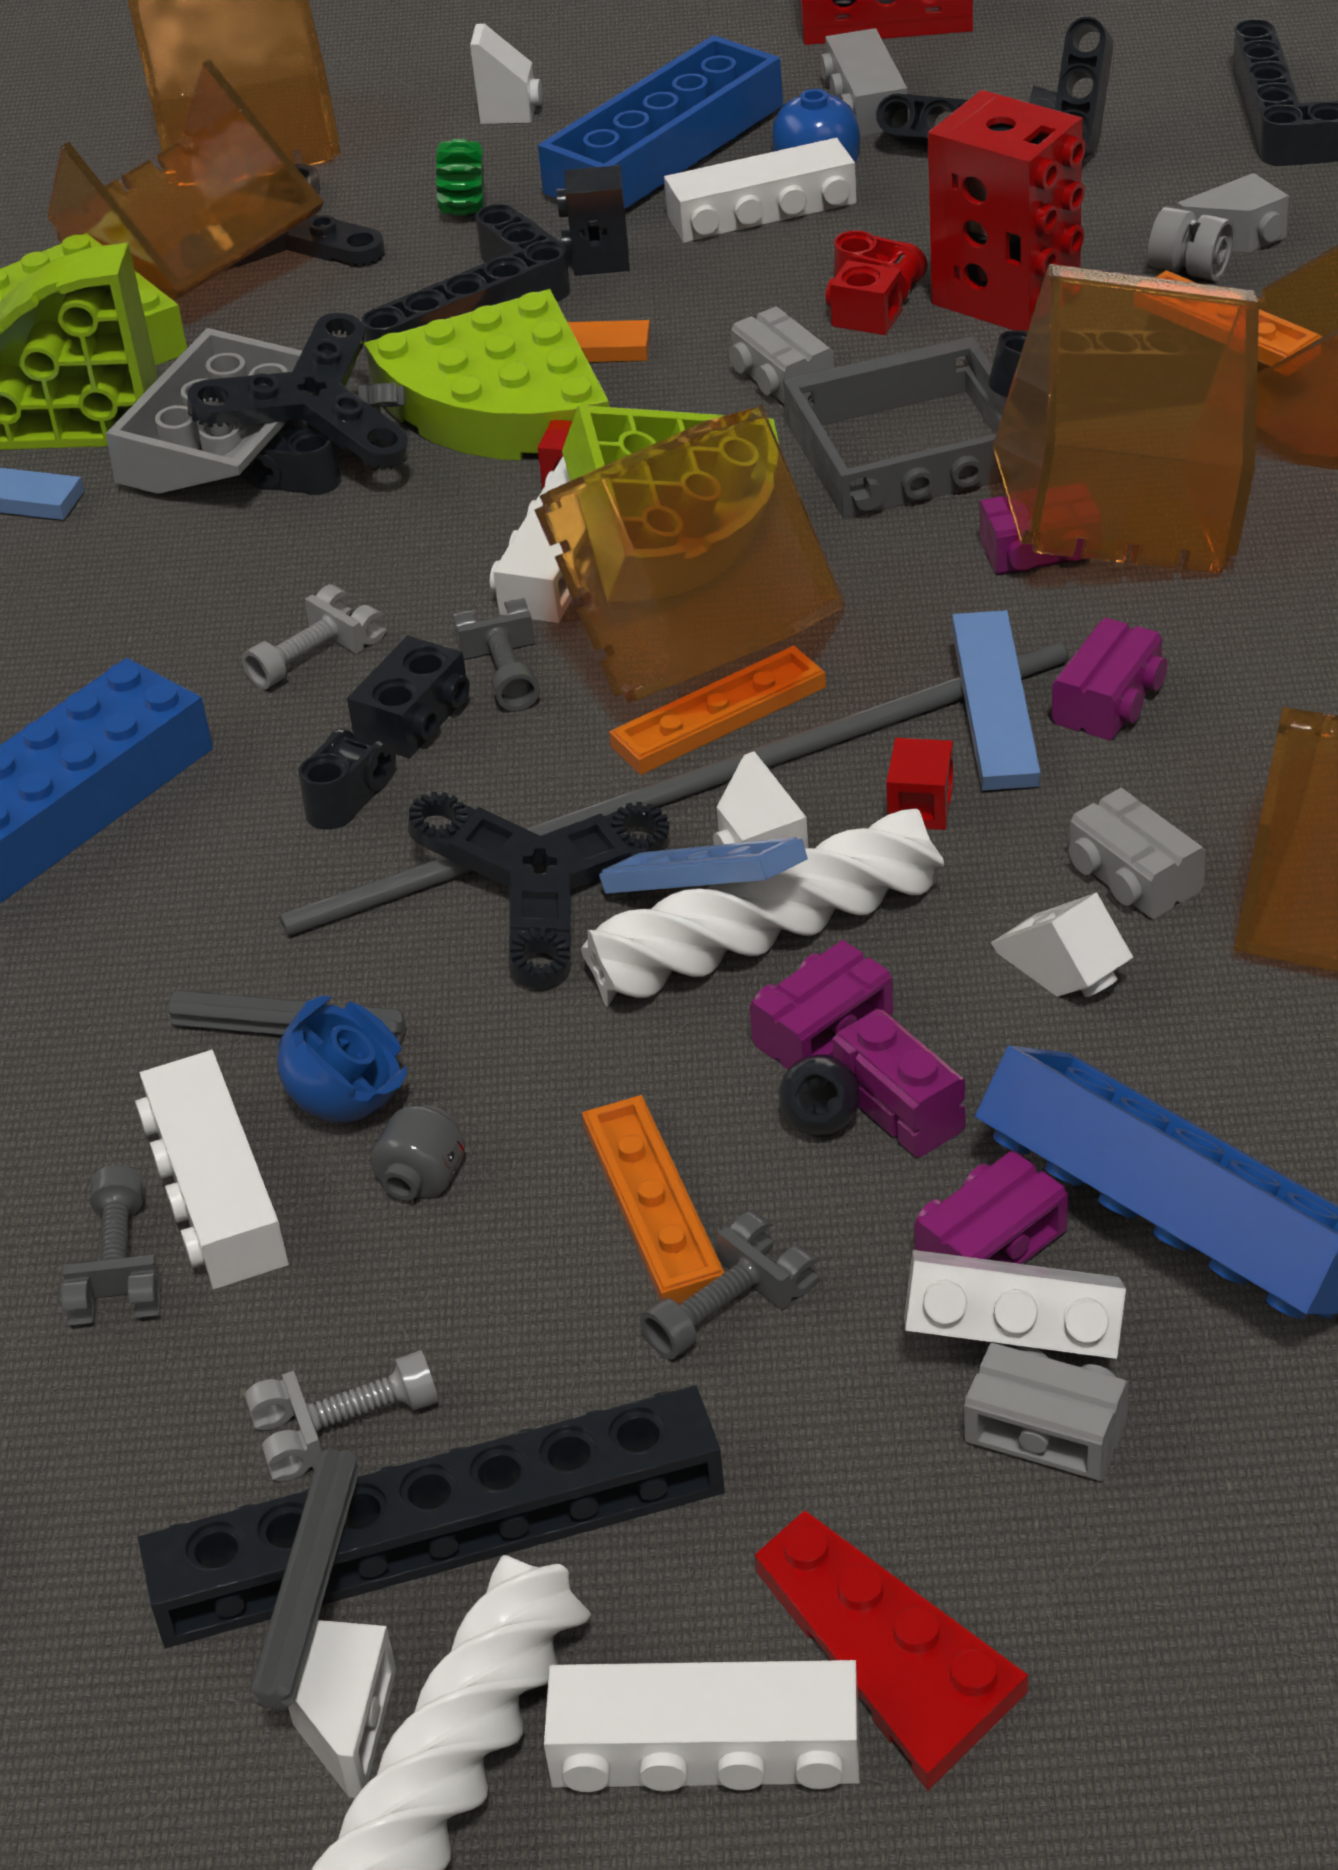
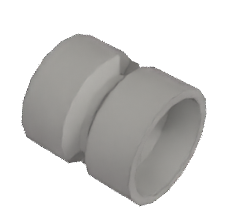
(1189, 243)

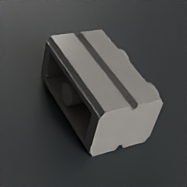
(776, 350)
(1136, 853)
(1046, 1410)

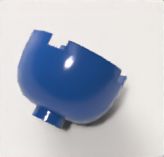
(816, 118)
(339, 1061)

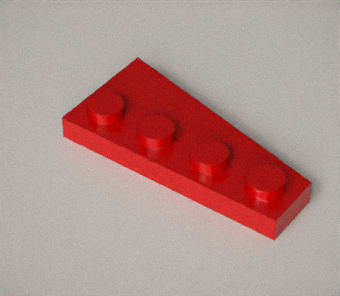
(916, 1667)

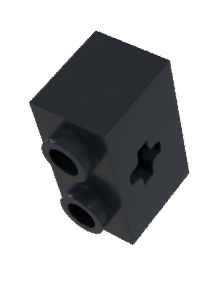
(593, 196)

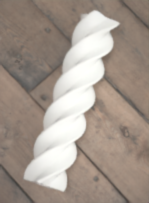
(697, 926)
(461, 1715)

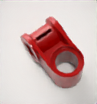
(875, 250)

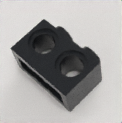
(409, 695)

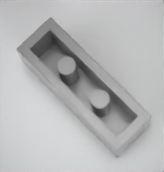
(862, 76)

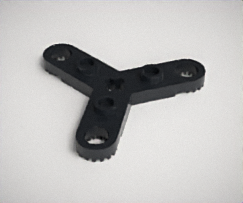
(325, 237)
(285, 396)
(507, 854)

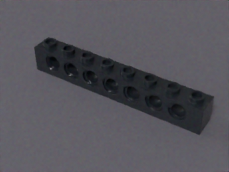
(441, 1512)

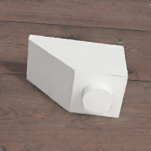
(502, 80)
(757, 807)
(1067, 947)
(345, 1698)

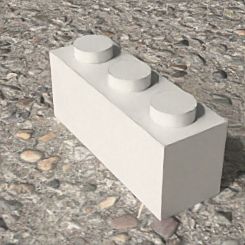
(1014, 1304)

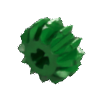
(460, 177)

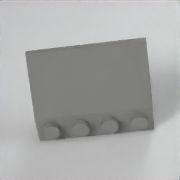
(161, 445)

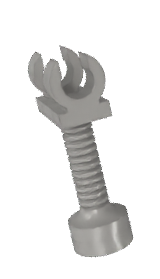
(326, 621)
(294, 1452)

